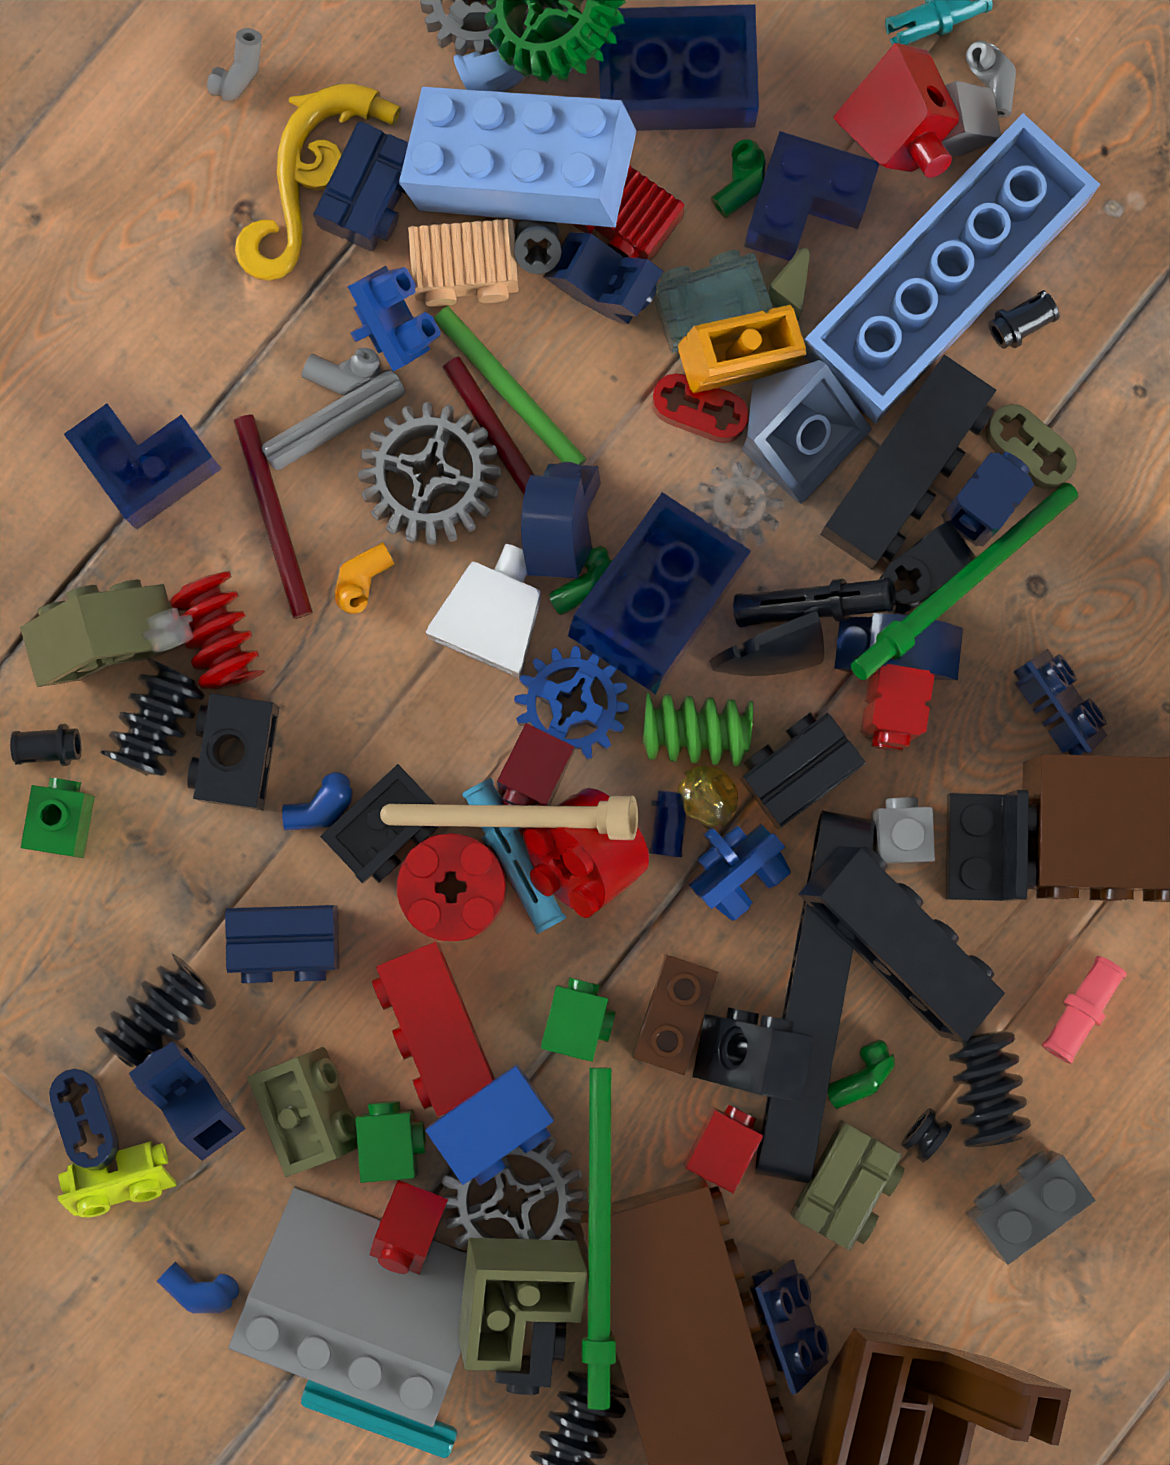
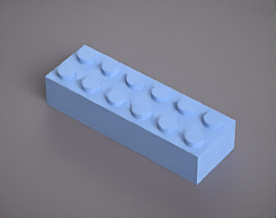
(950, 267)

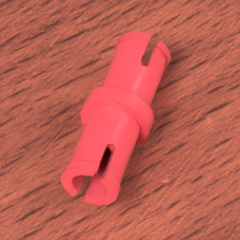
(1084, 1009)

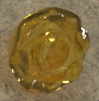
(709, 795)

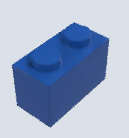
(491, 1126)

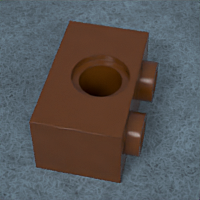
(674, 1014)

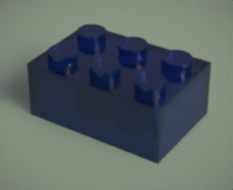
(684, 67)
(658, 593)

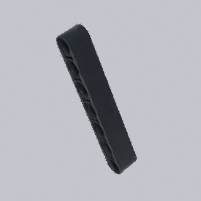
(815, 1005)

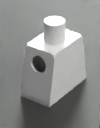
(490, 614)

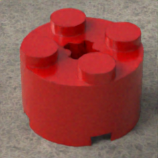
(581, 864)
(429, 866)

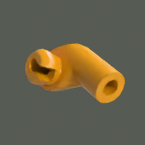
(356, 576)

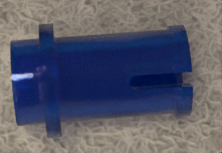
(668, 824)

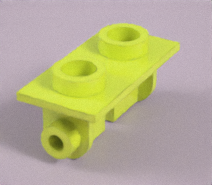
(138, 1179)

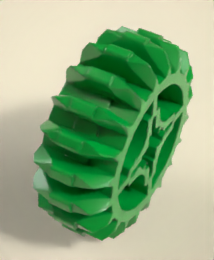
(553, 37)

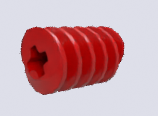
(215, 633)

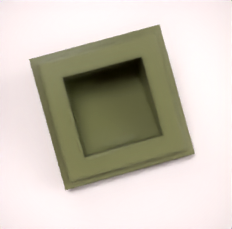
(790, 284)

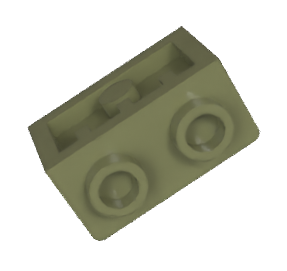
(305, 1111)

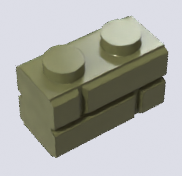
(847, 1186)

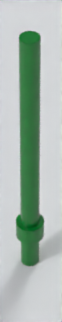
(900, 636)
(599, 1347)

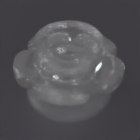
(168, 630)

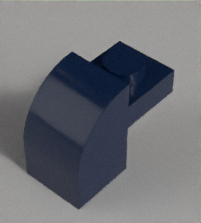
(603, 278)
(556, 519)
(934, 648)
(188, 1099)

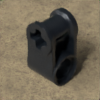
(929, 565)

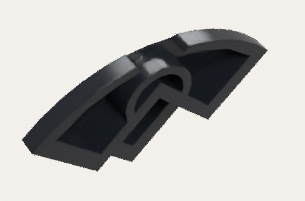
(777, 650)

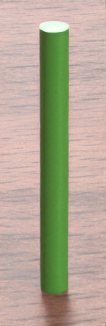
(508, 387)

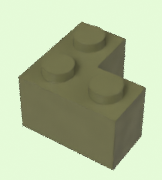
(92, 631)
(512, 1285)

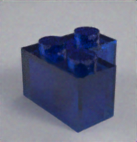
(805, 181)
(146, 475)

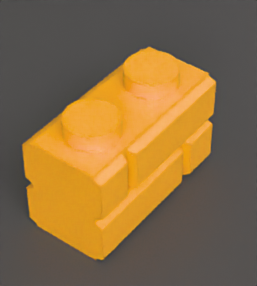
(741, 348)

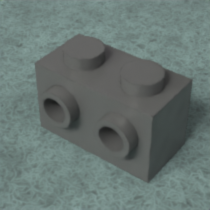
(1029, 1205)

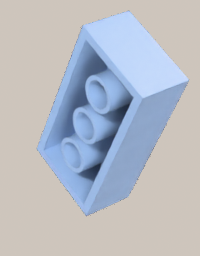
(518, 156)

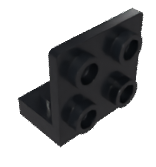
(990, 846)

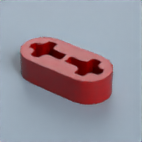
(694, 419)

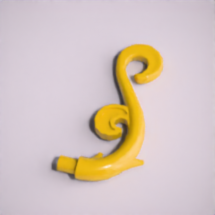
(291, 172)

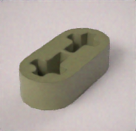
(1039, 437)

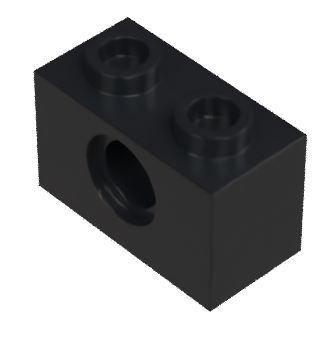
(247, 781)
(752, 1055)

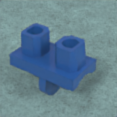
(388, 318)
(734, 861)

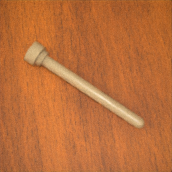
(613, 817)

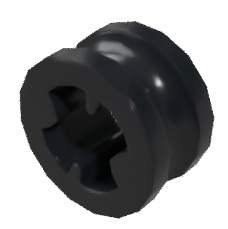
(926, 1135)

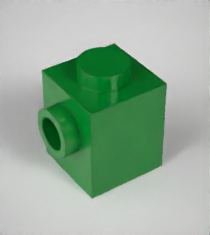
(58, 818)
(577, 1020)
(388, 1142)

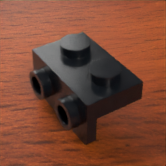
(365, 840)
(536, 1370)

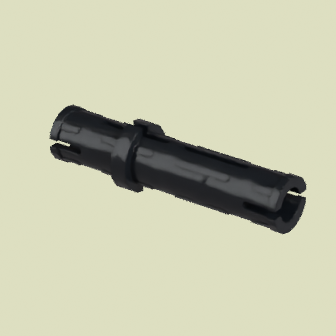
(833, 600)

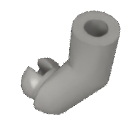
(244, 67)
(994, 72)
(346, 375)

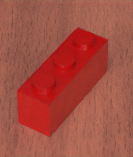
(433, 1027)

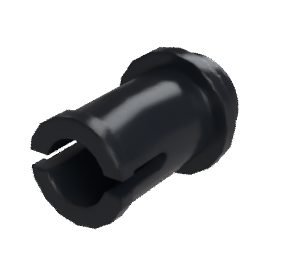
(1013, 325)
(46, 745)

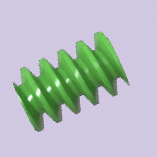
(697, 729)

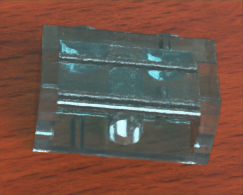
(715, 293)

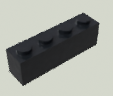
(908, 463)
(902, 941)

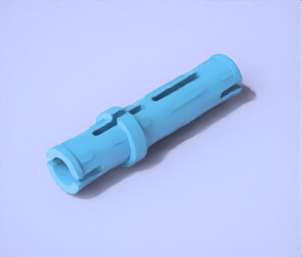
(542, 912)

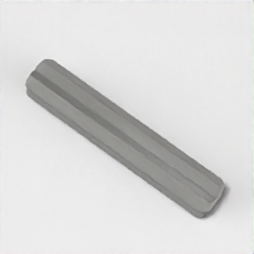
(333, 419)

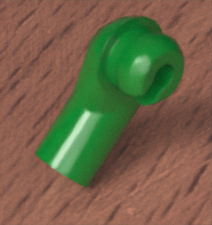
(747, 178)
(574, 592)
(865, 1081)

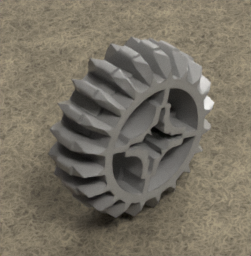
(452, 482)
(557, 1181)

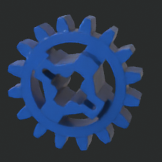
(550, 692)

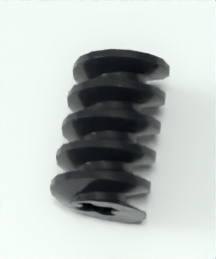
(154, 720)
(158, 1014)
(990, 1089)
(580, 1427)

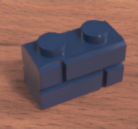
(364, 188)
(989, 497)
(282, 940)

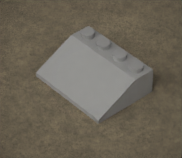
(346, 1319)

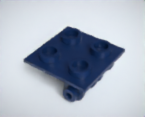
(1082, 719)
(798, 1343)

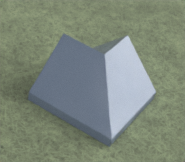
(802, 427)

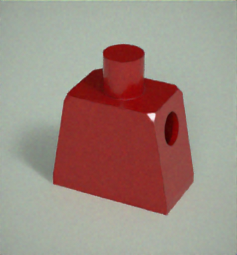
(902, 112)

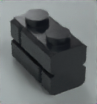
(801, 769)

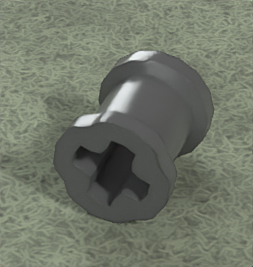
(537, 259)

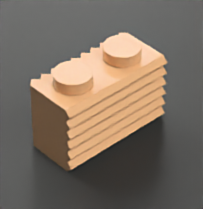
(463, 261)

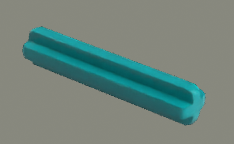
(325, 1400)

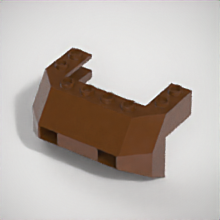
(920, 1403)

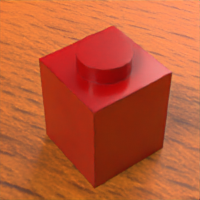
(724, 1147)
(407, 1228)

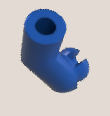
(324, 808)
(199, 1296)

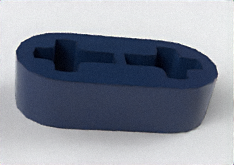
(71, 1123)

